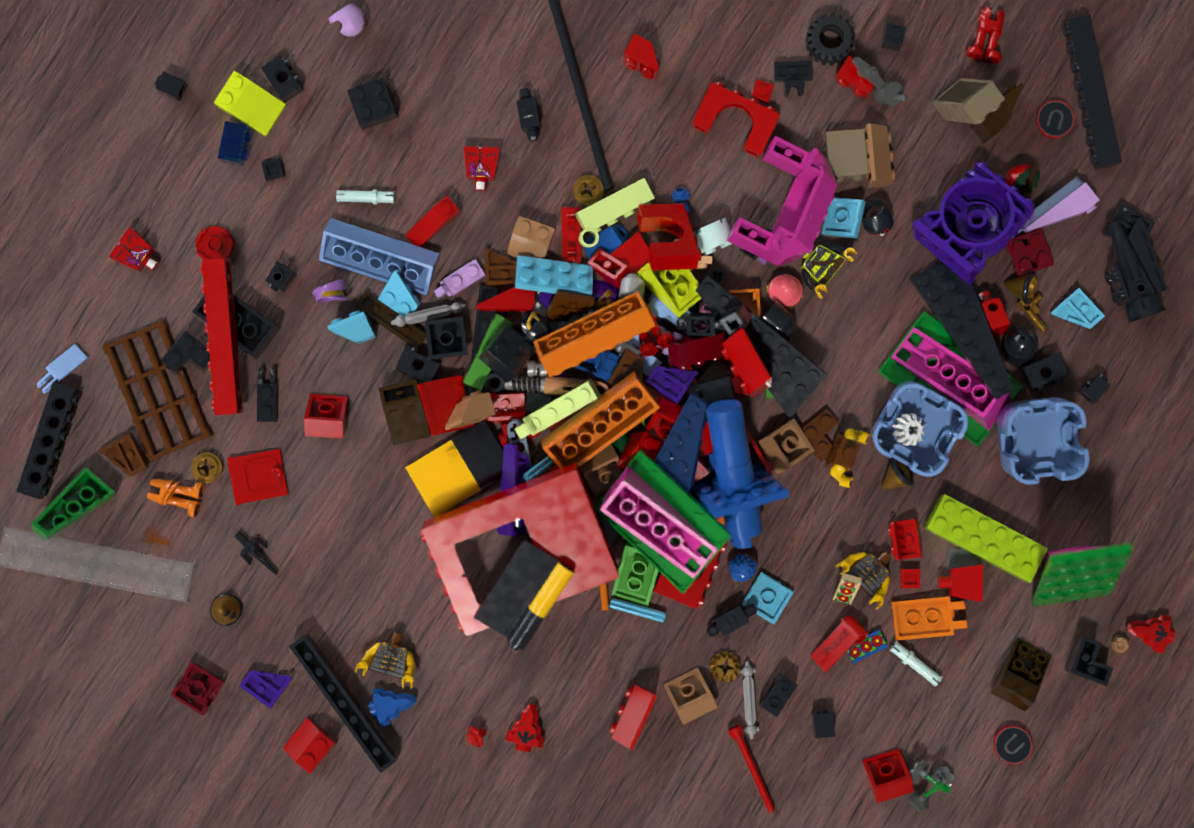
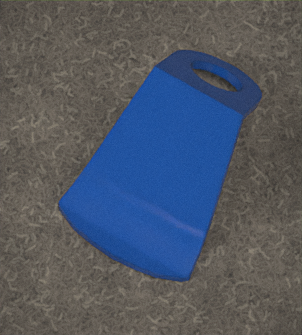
(608, 240)

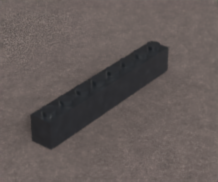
(1092, 92)
(343, 703)

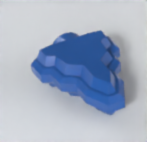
(388, 705)

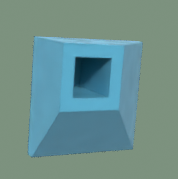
(355, 328)

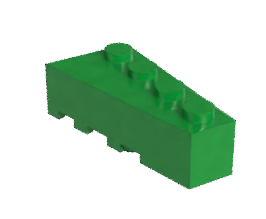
(72, 504)

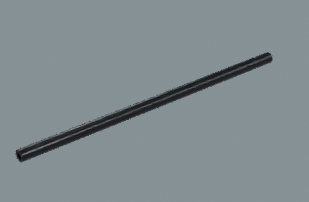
(580, 94)

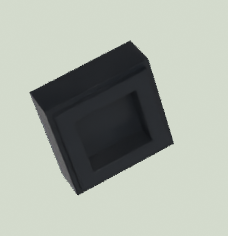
(273, 169)

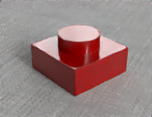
(762, 91)
(909, 578)

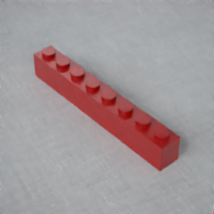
(222, 336)

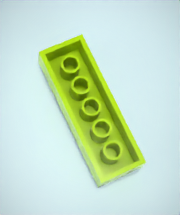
(985, 538)

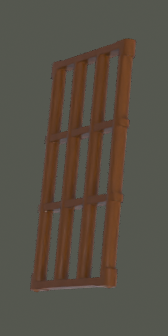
(155, 412)

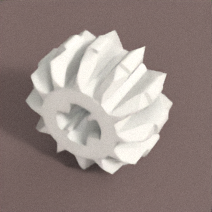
(907, 436)

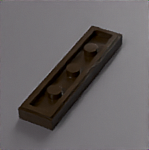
(384, 315)

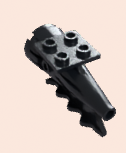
(1136, 273)

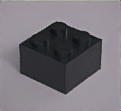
(372, 103)
(507, 353)

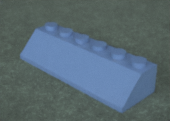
(377, 255)

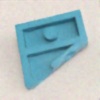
(399, 295)
(1079, 310)

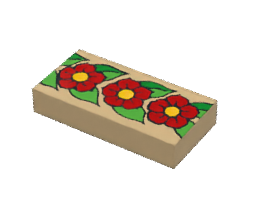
(847, 588)

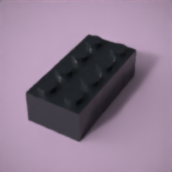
(252, 329)

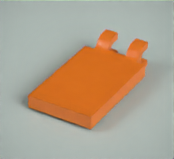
(926, 618)

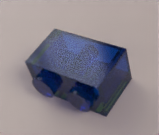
(234, 143)

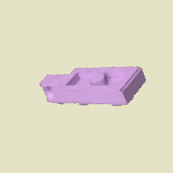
(460, 279)

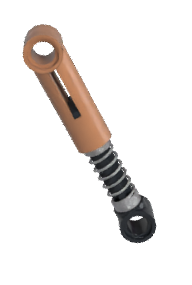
(549, 386)

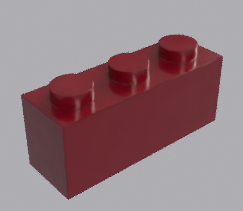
(695, 350)

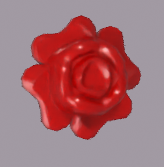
(475, 736)

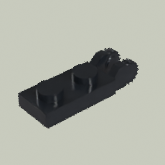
(267, 397)

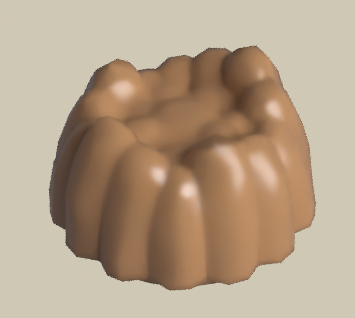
(1120, 643)

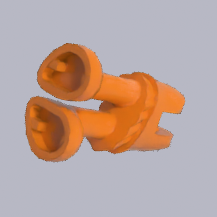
(169, 488)

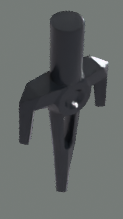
(250, 547)

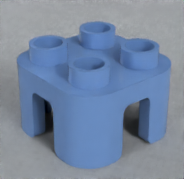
(943, 423)
(1041, 440)

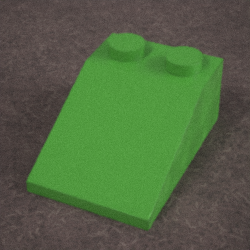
(635, 578)

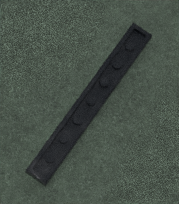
(483, 320)

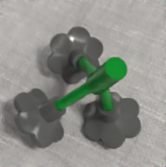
(940, 778)

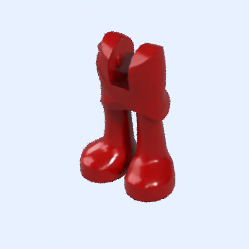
(991, 27)
(649, 347)

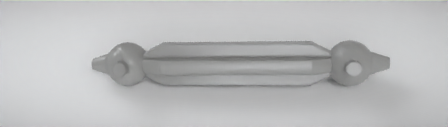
(428, 314)
(749, 700)

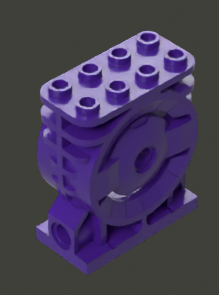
(979, 240)

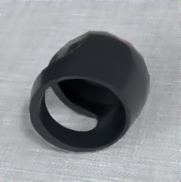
(880, 223)

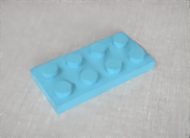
(553, 276)

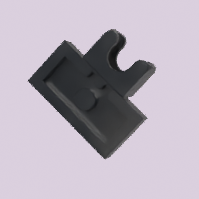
(793, 75)

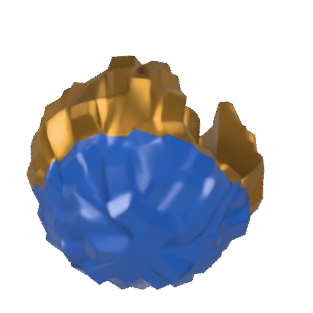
(742, 567)

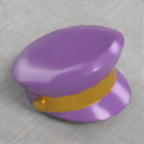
(330, 292)

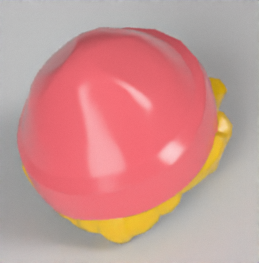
(785, 290)

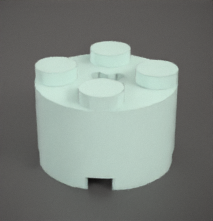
(713, 236)

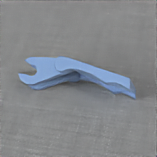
(62, 366)

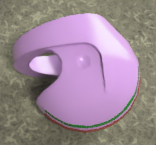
(352, 20)

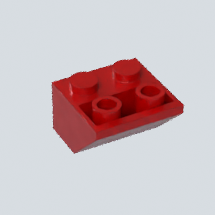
(641, 56)

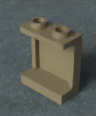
(847, 154)

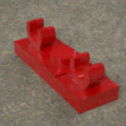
(570, 235)

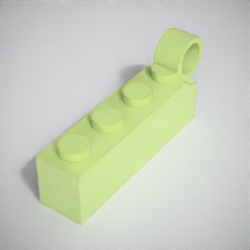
(610, 208)
(558, 409)

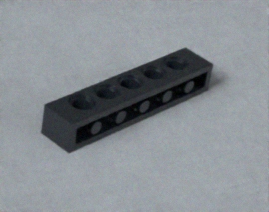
(39, 446)

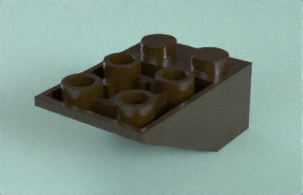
(998, 119)
(404, 412)
(1021, 675)

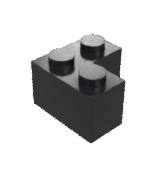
(184, 350)
(1083, 661)

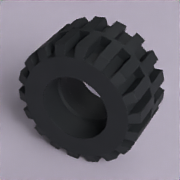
(836, 25)

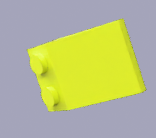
(249, 103)
(672, 287)

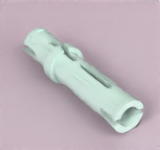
(366, 196)
(909, 658)

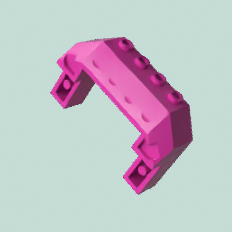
(801, 212)

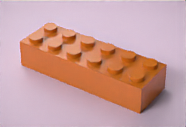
(594, 334)
(601, 422)

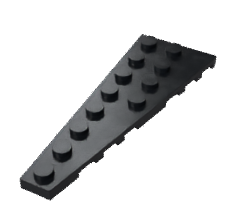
(962, 317)
(790, 370)

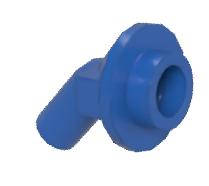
(680, 195)

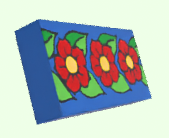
(870, 646)

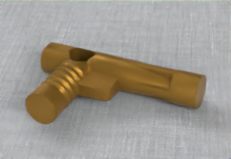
(601, 303)
(1032, 311)

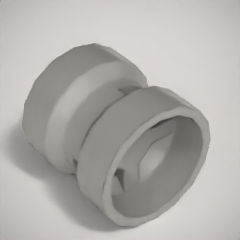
(533, 369)

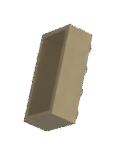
(969, 101)

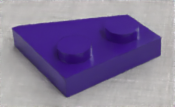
(670, 382)
(265, 686)

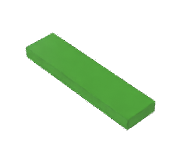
(478, 370)

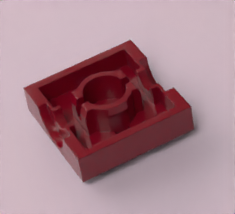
(1024, 255)
(194, 687)

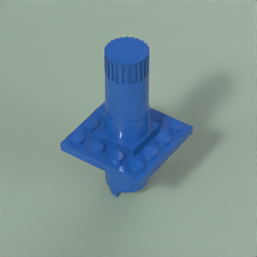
(738, 485)

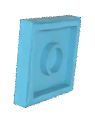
(844, 218)
(768, 596)

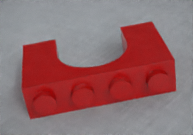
(719, 98)
(674, 220)
(693, 595)

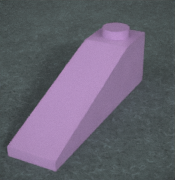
(1073, 205)

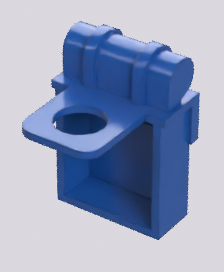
(600, 366)

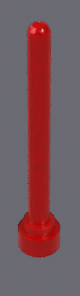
(737, 733)

